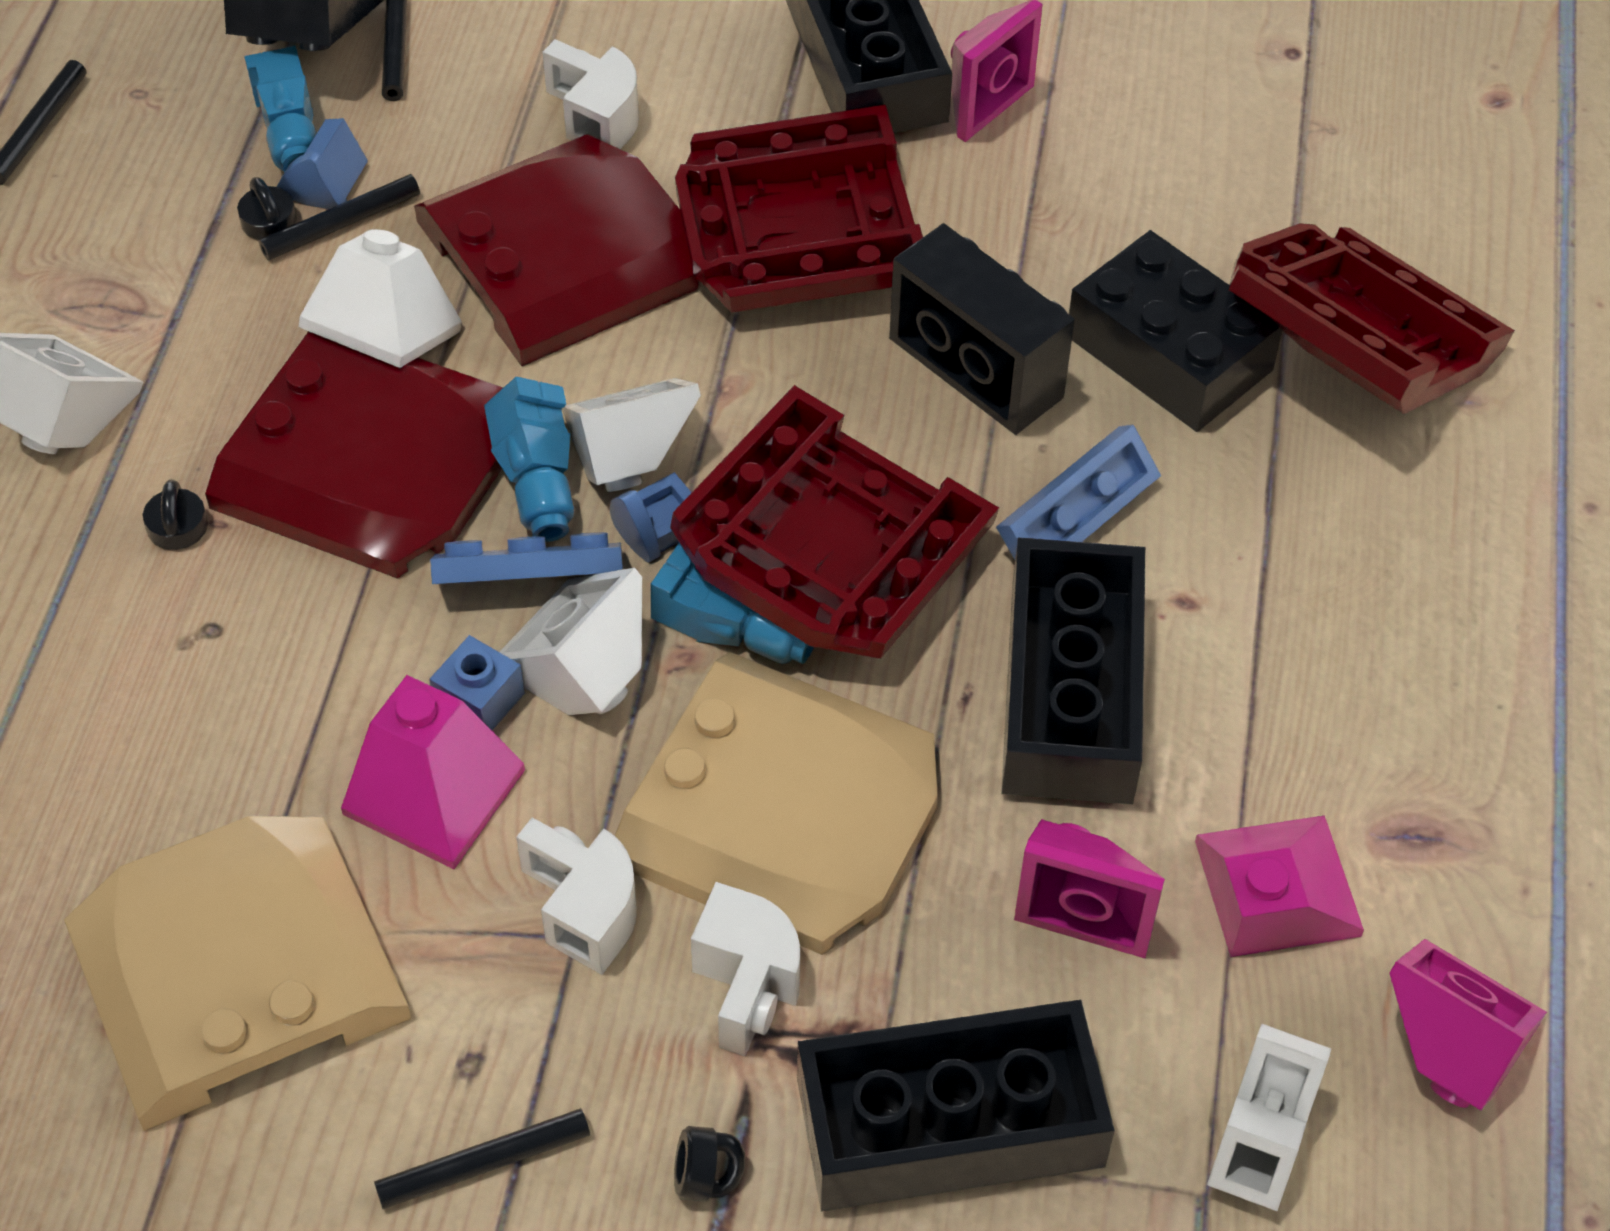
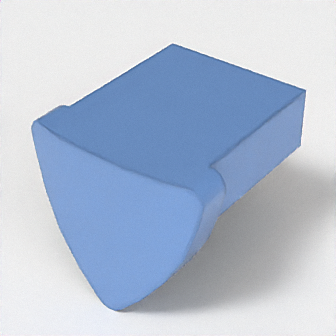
(327, 168)
(646, 516)

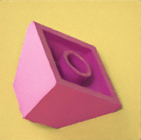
(994, 65)
(430, 773)
(1278, 886)
(1087, 889)
(1460, 1024)

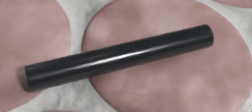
(394, 50)
(39, 117)
(339, 217)
(481, 1158)

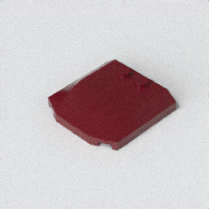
(795, 208)
(564, 244)
(1368, 313)
(360, 456)
(826, 530)

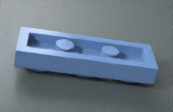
(1085, 492)
(526, 559)

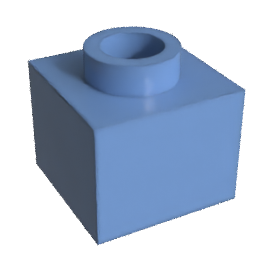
(481, 679)

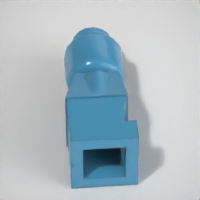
(284, 101)
(534, 453)
(710, 616)

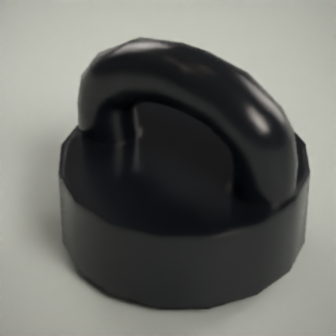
(265, 209)
(175, 517)
(697, 1164)

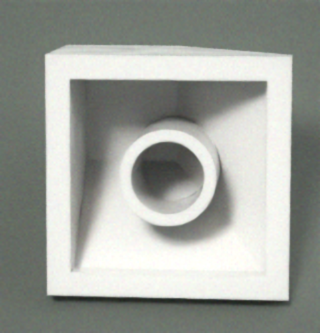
(381, 300)
(58, 391)
(629, 430)
(583, 643)

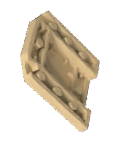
(783, 800)
(230, 959)

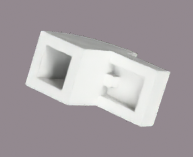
(595, 92)
(593, 893)
(753, 950)
(1269, 1117)

